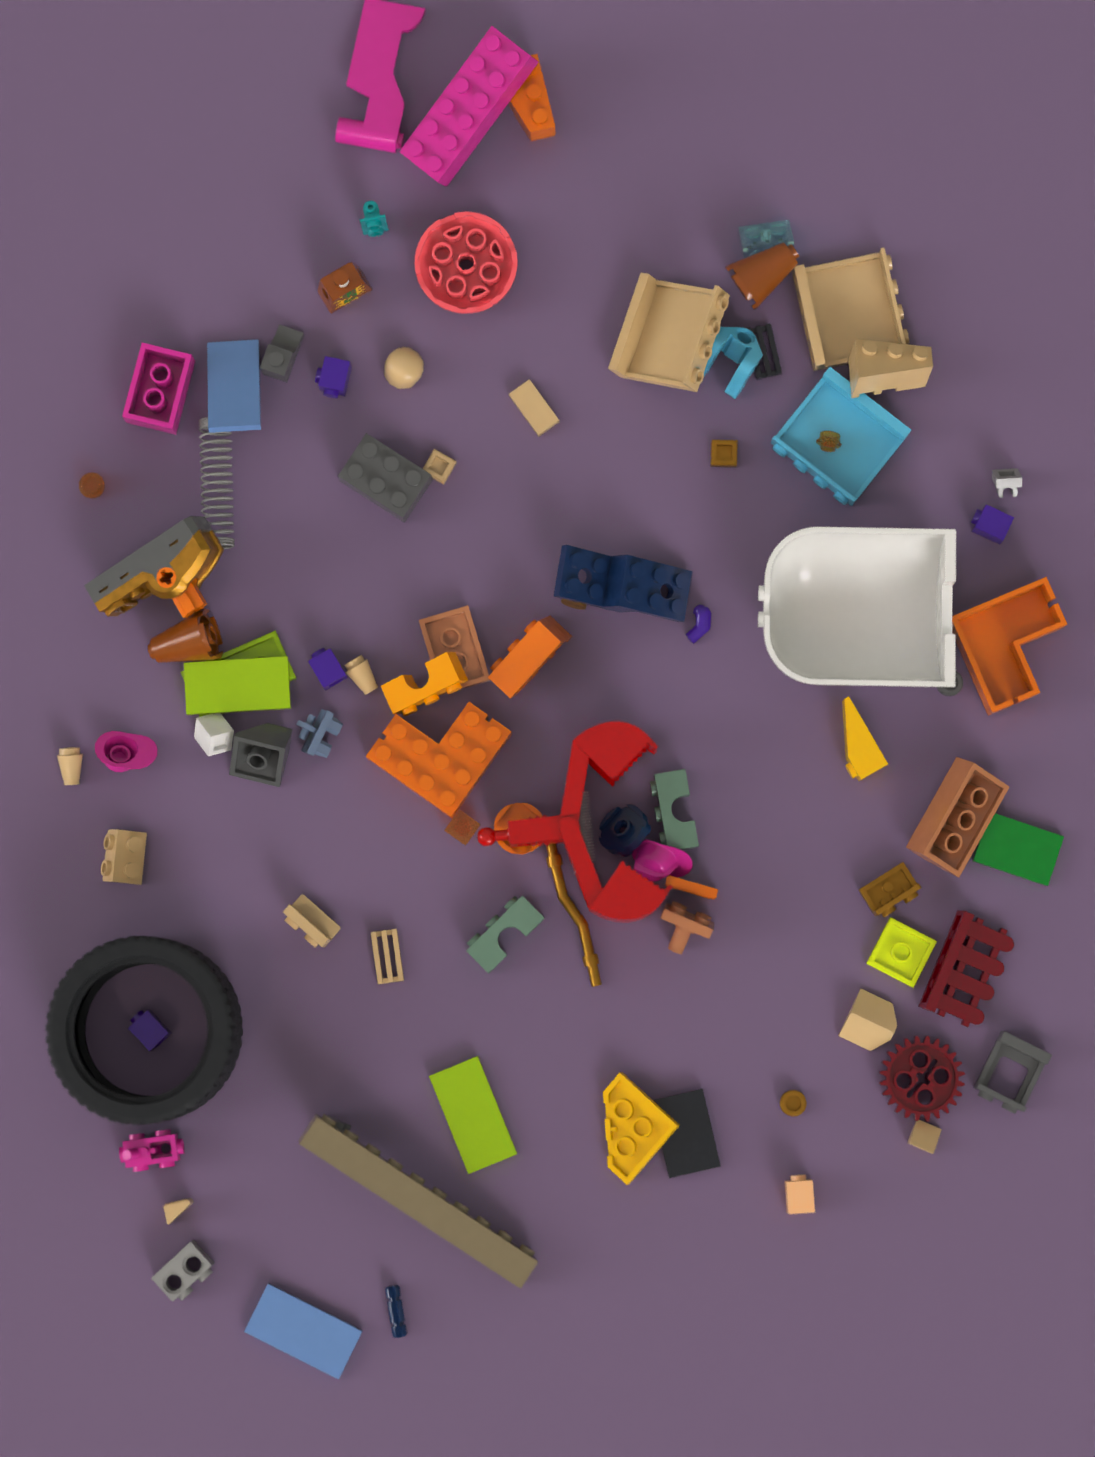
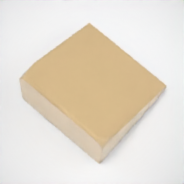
(924, 1136)
(175, 1209)

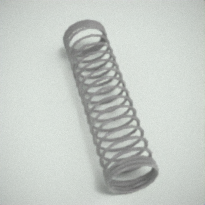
(226, 542)

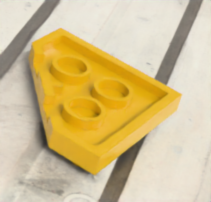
(633, 1127)

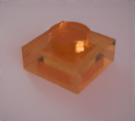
(462, 827)

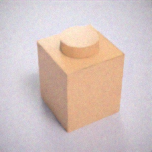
(799, 1195)

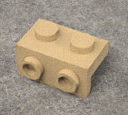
(124, 856)
(312, 920)

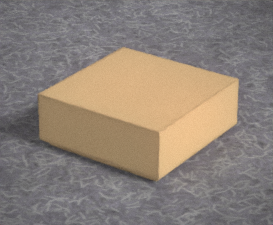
(439, 466)

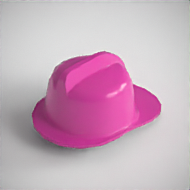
(125, 751)
(660, 860)

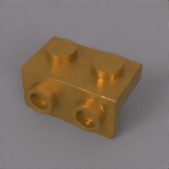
(889, 890)

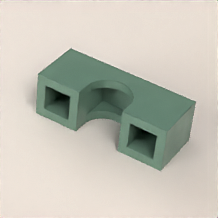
(668, 788)
(519, 915)

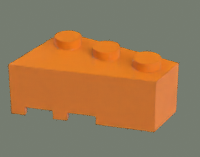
(533, 107)
(528, 655)

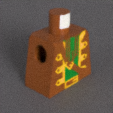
(343, 286)

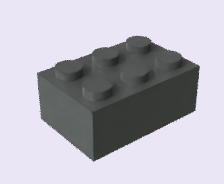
(385, 477)

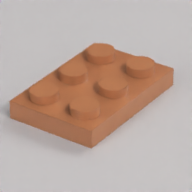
(456, 633)

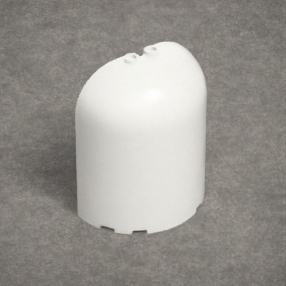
(862, 606)

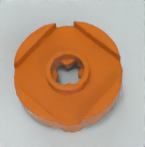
(512, 812)

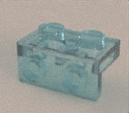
(764, 236)

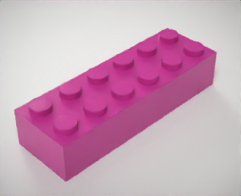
(468, 106)

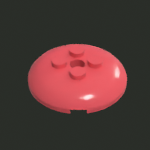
(466, 238)

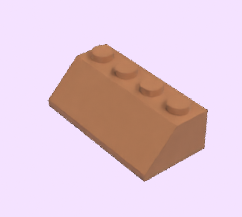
(957, 816)

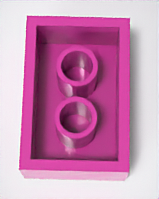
(158, 388)

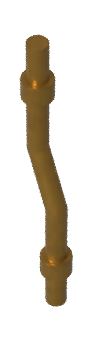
(590, 959)

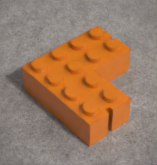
(992, 638)
(442, 771)

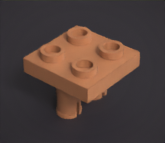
(686, 924)

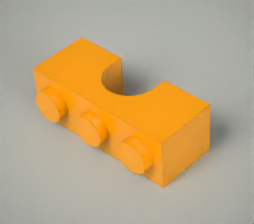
(444, 676)

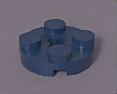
(636, 830)

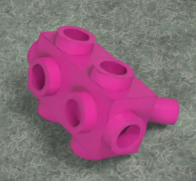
(142, 1151)

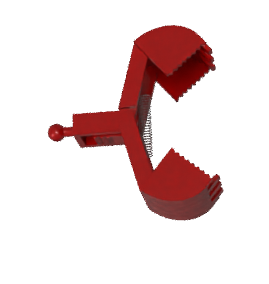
(610, 751)

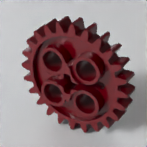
(940, 1094)

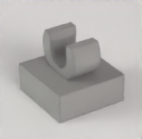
(1007, 479)

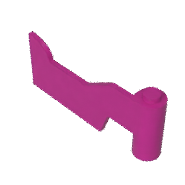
(373, 76)

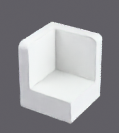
(213, 734)

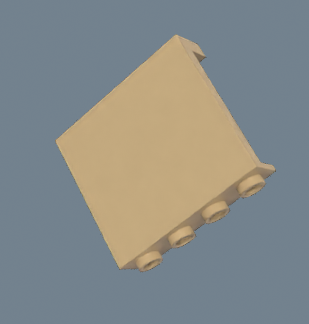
(848, 303)
(668, 333)

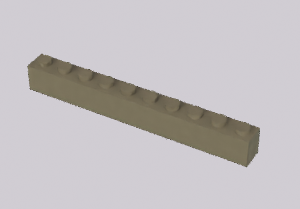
(417, 1200)

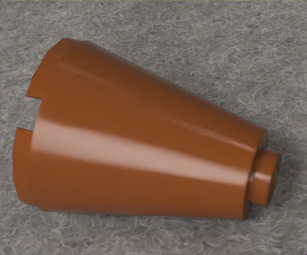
(763, 272)
(188, 640)

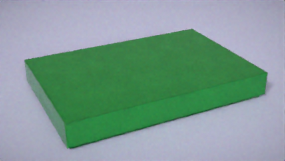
(1019, 849)

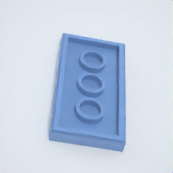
(233, 386)
(303, 1331)

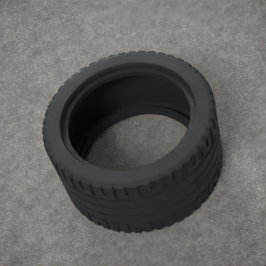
(68, 1030)

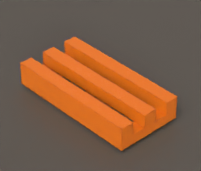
(691, 887)

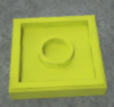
(901, 952)

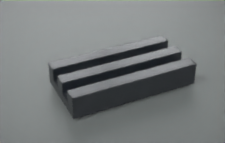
(778, 371)

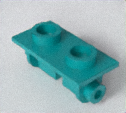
(373, 223)

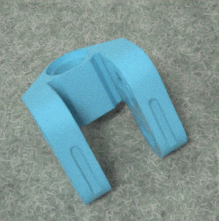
(741, 347)

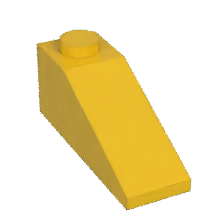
(860, 747)

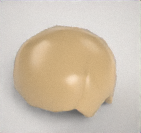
(403, 367)

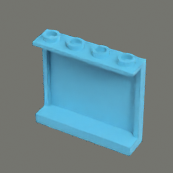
(866, 434)

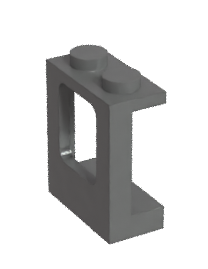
(1020, 1052)

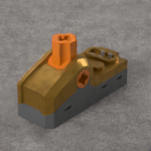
(166, 567)

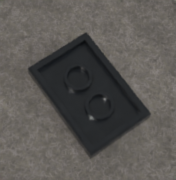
(693, 1142)

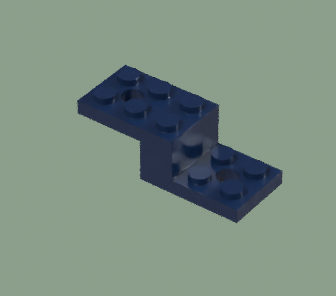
(622, 583)

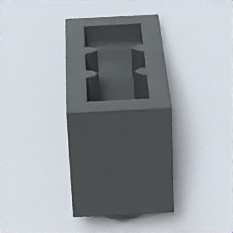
(282, 353)

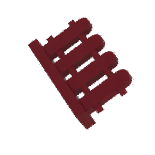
(955, 979)

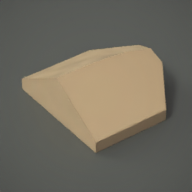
(869, 1021)

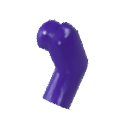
(703, 623)

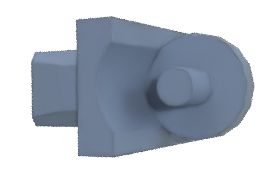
(314, 742)

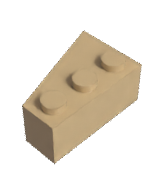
(887, 366)

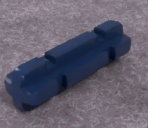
(396, 1311)

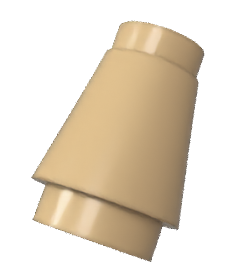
(361, 674)
(70, 764)

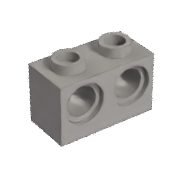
(179, 1266)

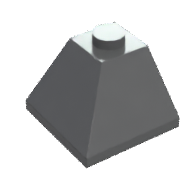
(261, 753)

